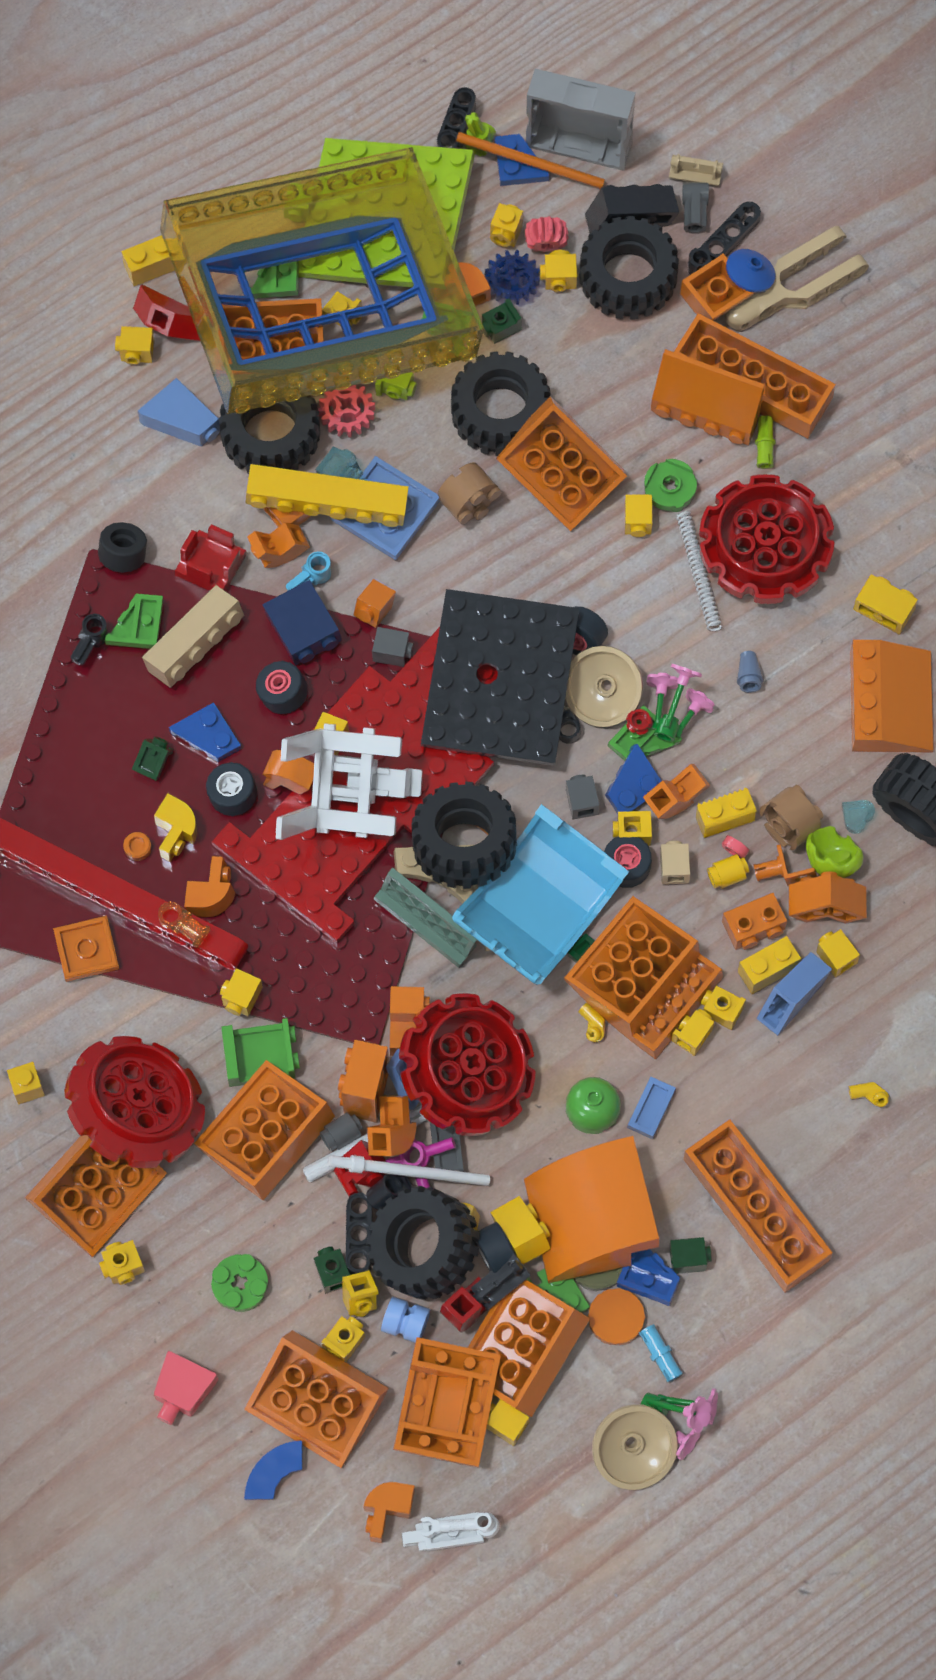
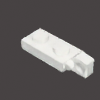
(444, 1539)

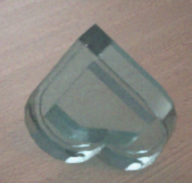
(857, 814)

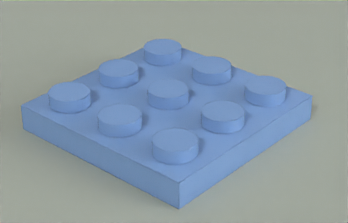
(419, 506)

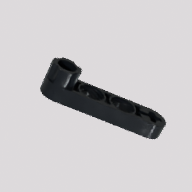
(720, 237)

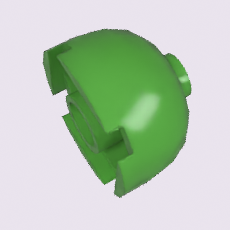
(593, 1105)

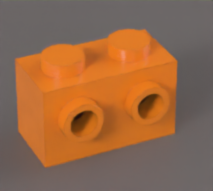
(754, 922)

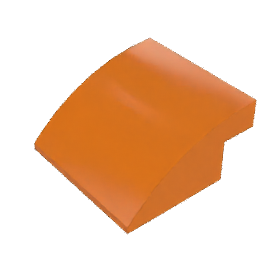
(644, 976)
(593, 1210)

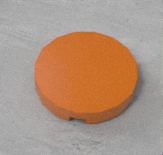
(616, 1316)

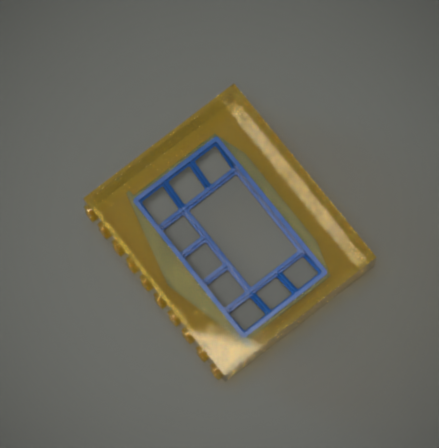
(306, 218)

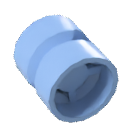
(405, 1320)

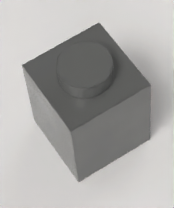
(391, 647)
(582, 796)

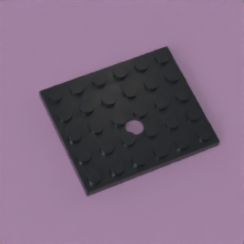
(522, 708)

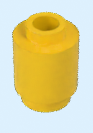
(728, 871)

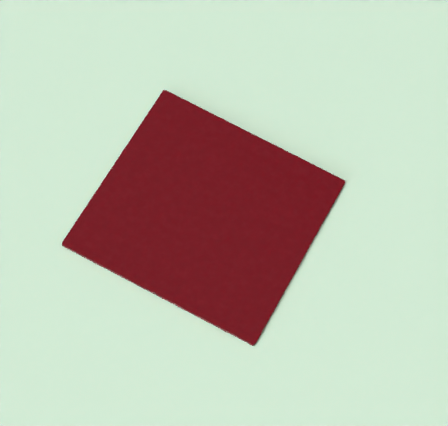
(83, 796)

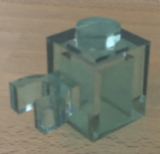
(340, 464)

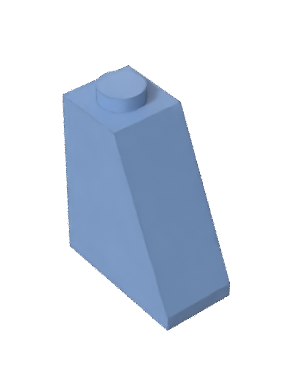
(180, 415)
(793, 993)

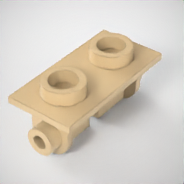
(695, 170)

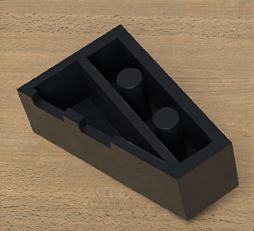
(648, 202)

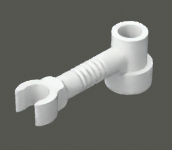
(467, 1524)

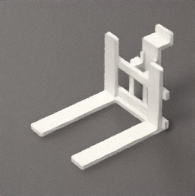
(363, 782)

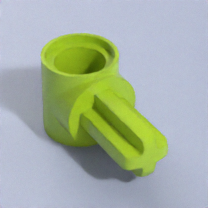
(480, 130)

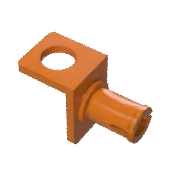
(779, 867)

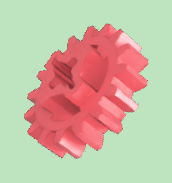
(351, 417)

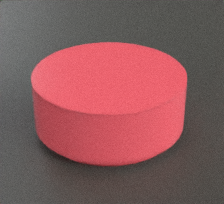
(734, 847)

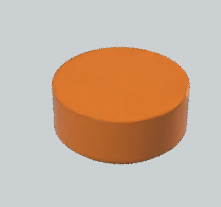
(137, 846)

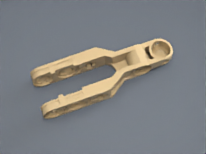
(766, 303)

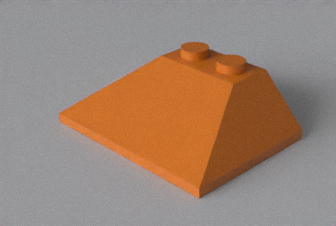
(447, 1402)

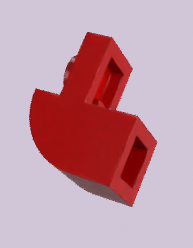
(462, 1308)

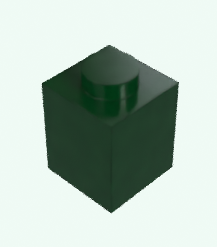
(689, 1255)

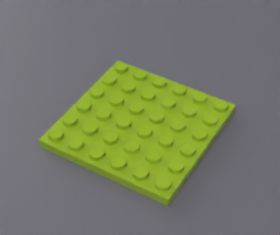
(447, 177)

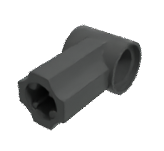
(695, 199)

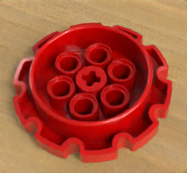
(766, 539)
(467, 1064)
(134, 1102)

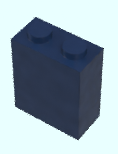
(302, 623)

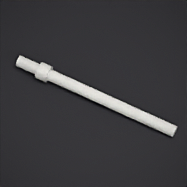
(358, 1164)

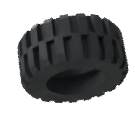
(633, 238)
(490, 374)
(280, 453)
(909, 795)
(464, 806)
(392, 1236)

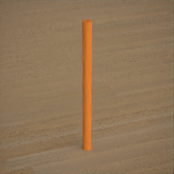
(530, 160)

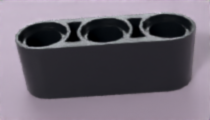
(456, 114)
(354, 1223)

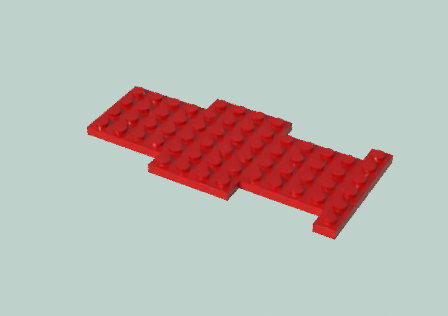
(317, 868)

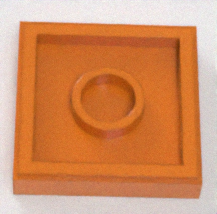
(86, 948)

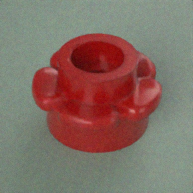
(643, 716)

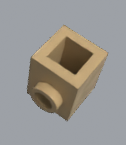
(674, 863)

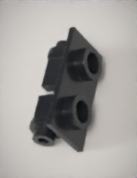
(498, 1285)

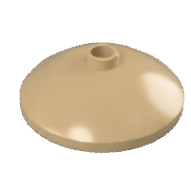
(586, 688)
(646, 1458)

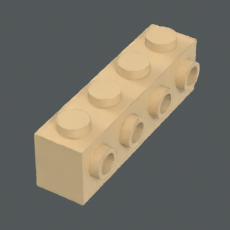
(193, 636)

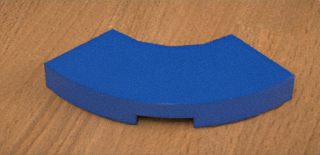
(272, 1469)

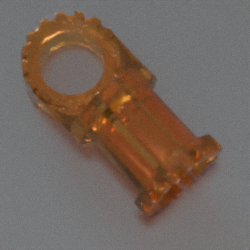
(184, 924)

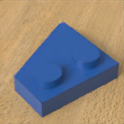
(514, 172)
(207, 732)
(632, 782)
(649, 1277)

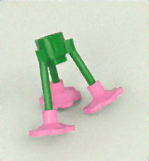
(668, 727)
(698, 1414)

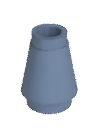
(749, 672)

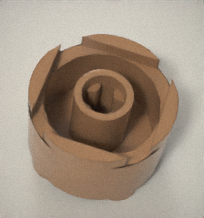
(468, 493)
(791, 817)

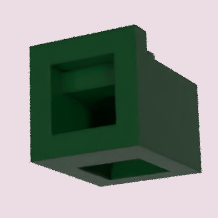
(502, 329)
(331, 1279)

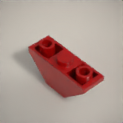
(164, 314)

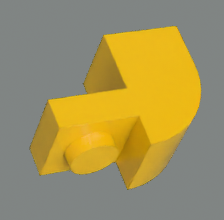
(179, 821)

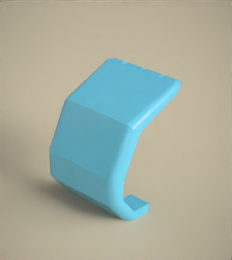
(542, 898)

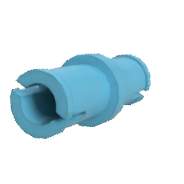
(660, 1353)

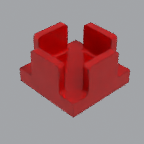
(210, 558)

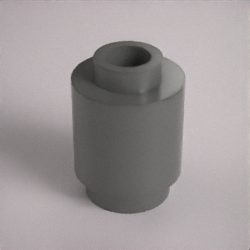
(341, 1132)

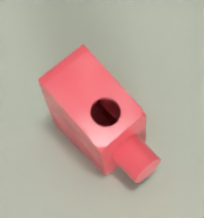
(182, 1387)

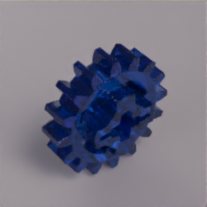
(513, 266)

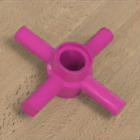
(425, 1155)

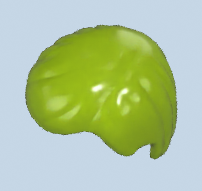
(833, 853)

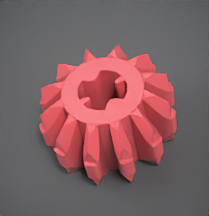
(546, 234)

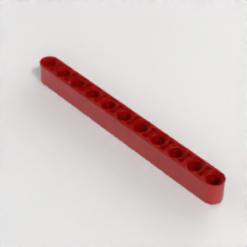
(113, 893)

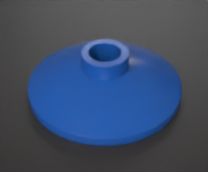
(750, 270)

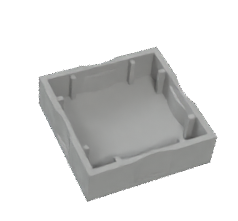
(580, 119)

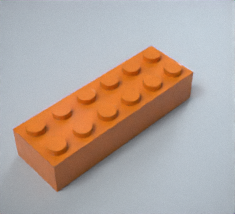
(791, 392)
(757, 1205)

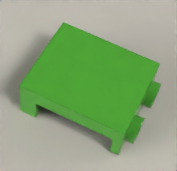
(250, 1047)

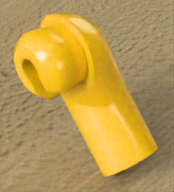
(596, 1023)
(871, 1092)

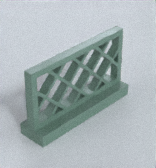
(425, 917)

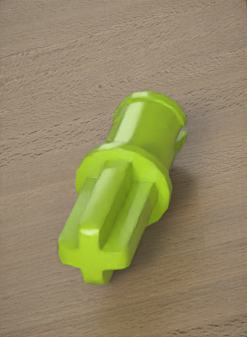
(765, 442)

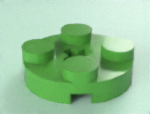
(672, 499)
(234, 1298)

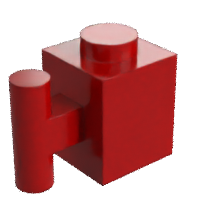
(365, 1178)

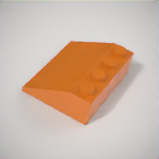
(274, 314)
(707, 398)
(561, 464)
(890, 697)
(265, 1129)
(91, 1194)
(534, 1340)
(316, 1398)

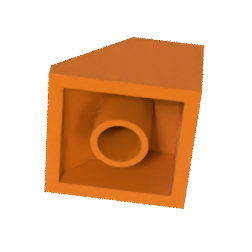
(711, 290)

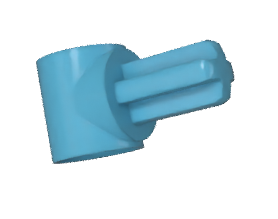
(309, 573)

